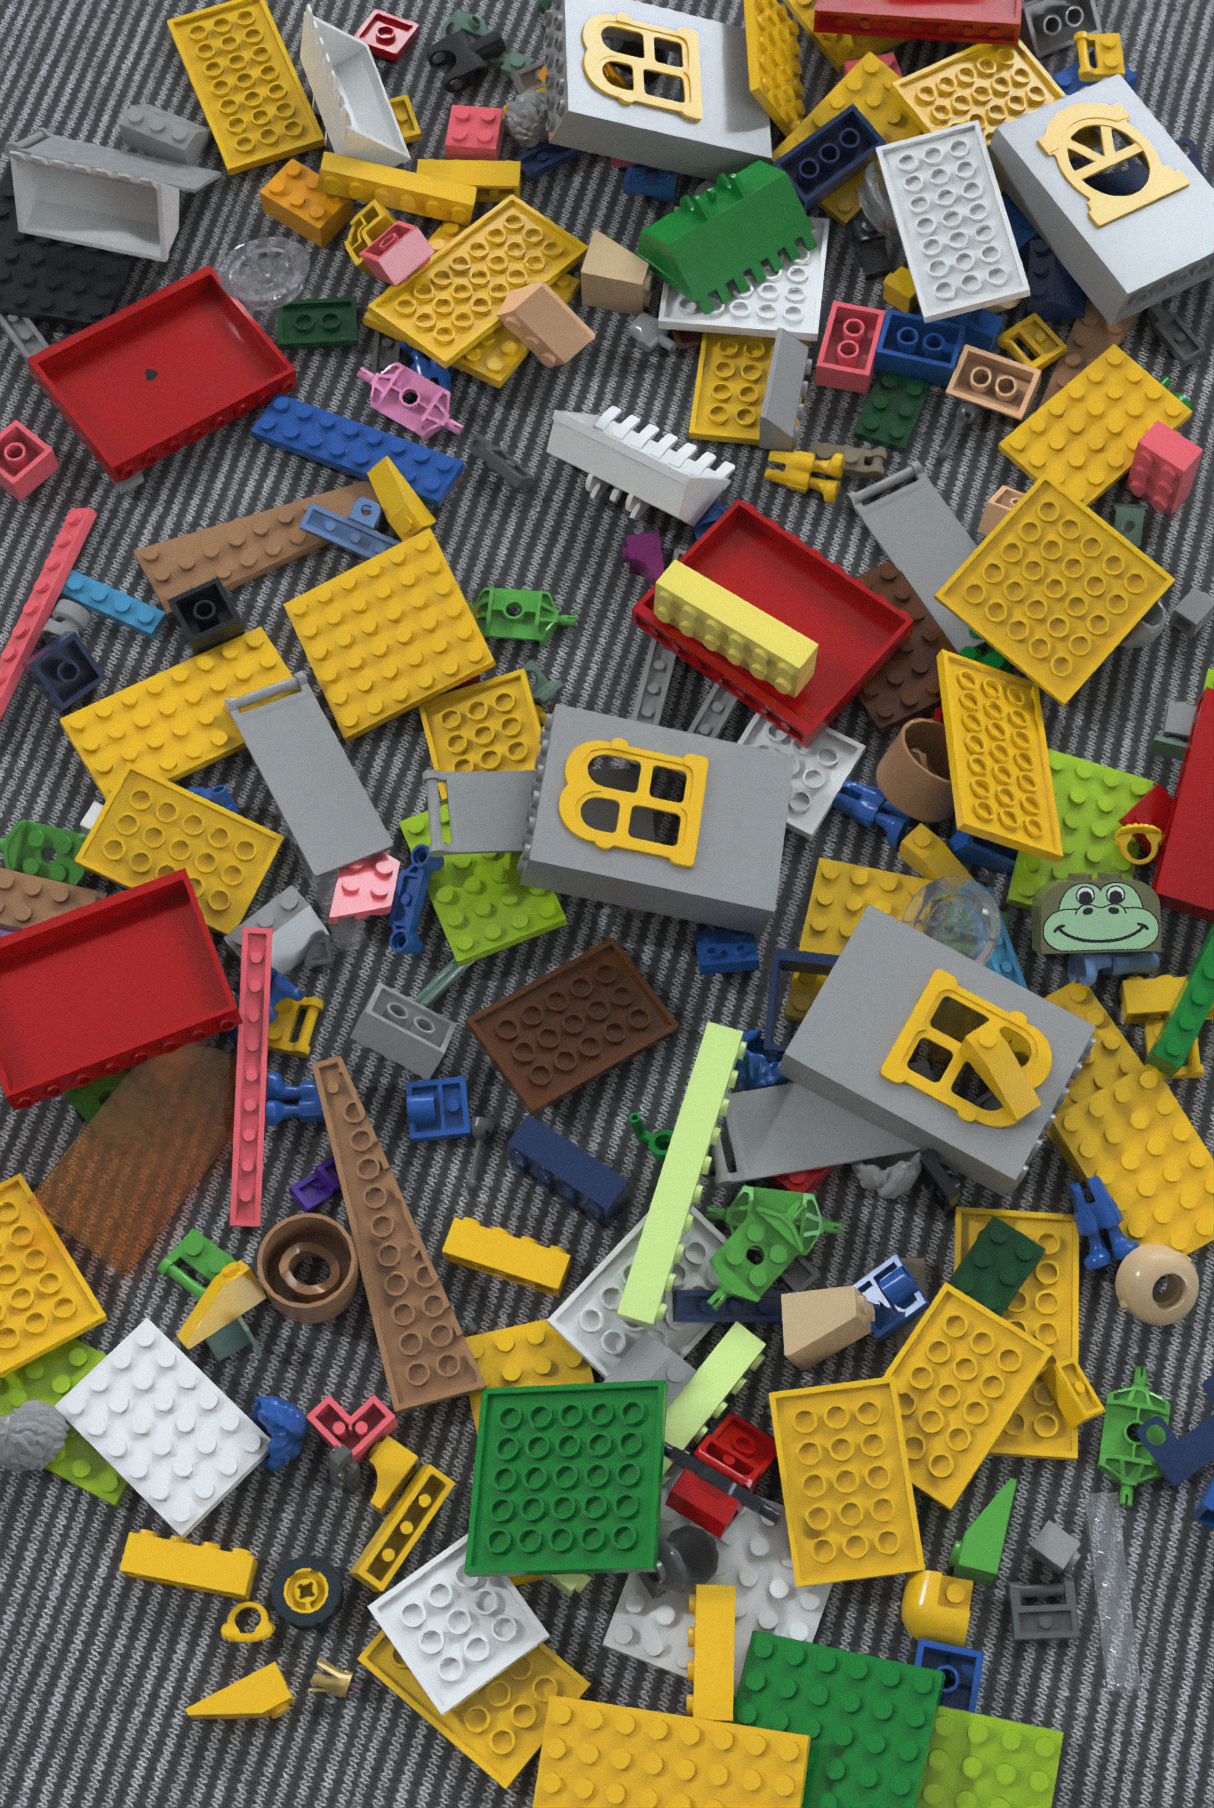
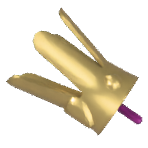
(335, 1685)

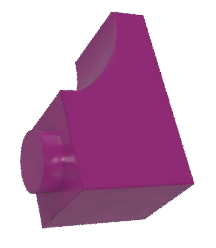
(644, 555)

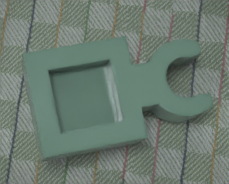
(510, 63)

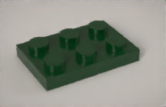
(318, 323)
(892, 411)
(997, 1266)

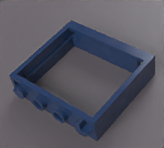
(795, 962)

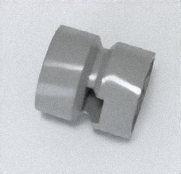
(66, 617)

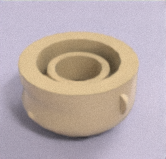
(1139, 1274)

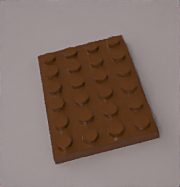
(910, 678)
(572, 1026)

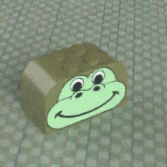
(1095, 915)

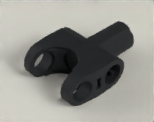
(466, 57)

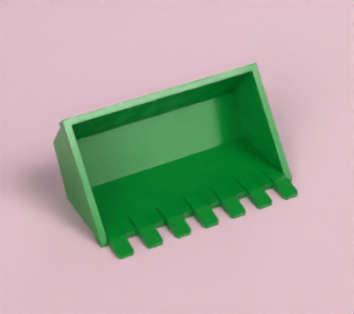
(727, 234)

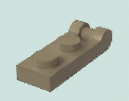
(854, 459)

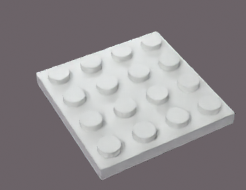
(816, 770)
(456, 1627)

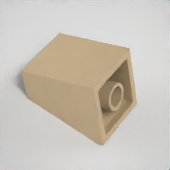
(615, 278)
(823, 1323)

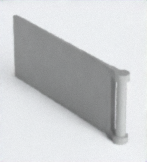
(52, 146)
(920, 539)
(309, 776)
(491, 809)
(798, 1131)

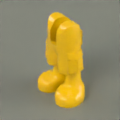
(799, 469)

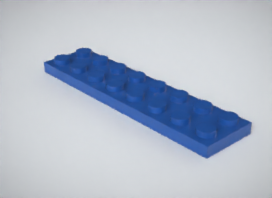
(354, 447)

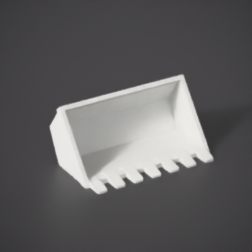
(350, 95)
(94, 207)
(637, 464)

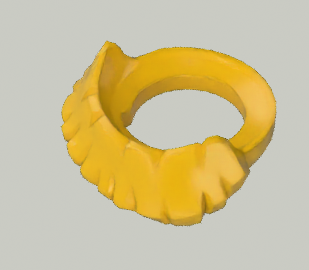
(1125, 834)
(262, 1631)

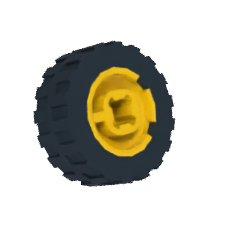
(307, 1592)

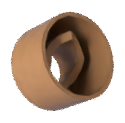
(917, 772)
(302, 1238)

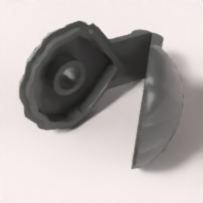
(682, 1560)

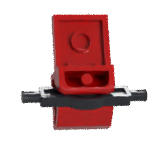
(723, 1476)

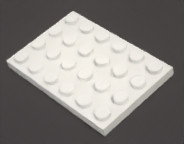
(590, 1316)
(165, 1427)

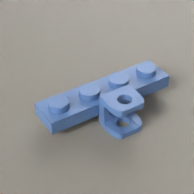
(351, 533)

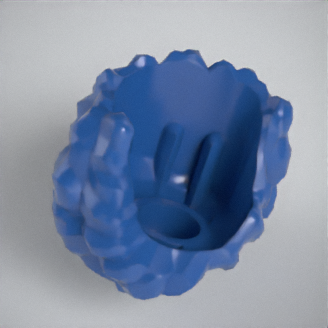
(755, 1069)
(284, 1427)

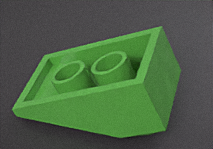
(981, 1547)

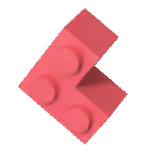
(357, 1432)

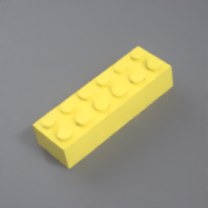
(735, 629)

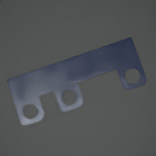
(1135, 178)
(1185, 1455)

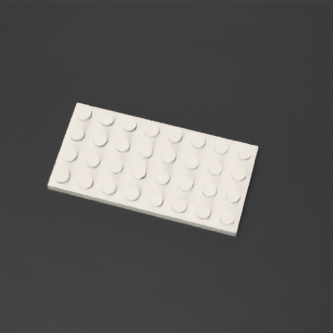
(952, 221)

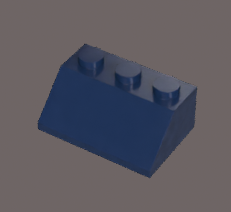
(1052, 288)

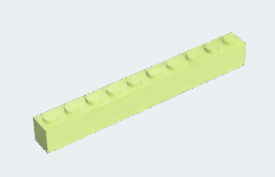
(680, 1176)
(694, 1407)

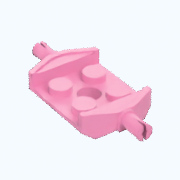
(424, 416)

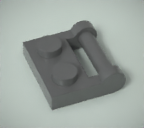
(1044, 1621)

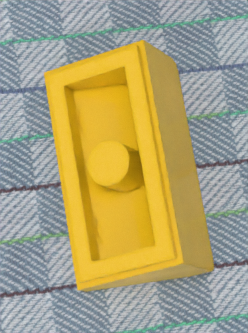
(1072, 1392)

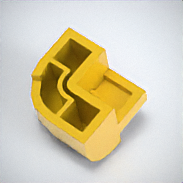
(365, 229)
(936, 1607)

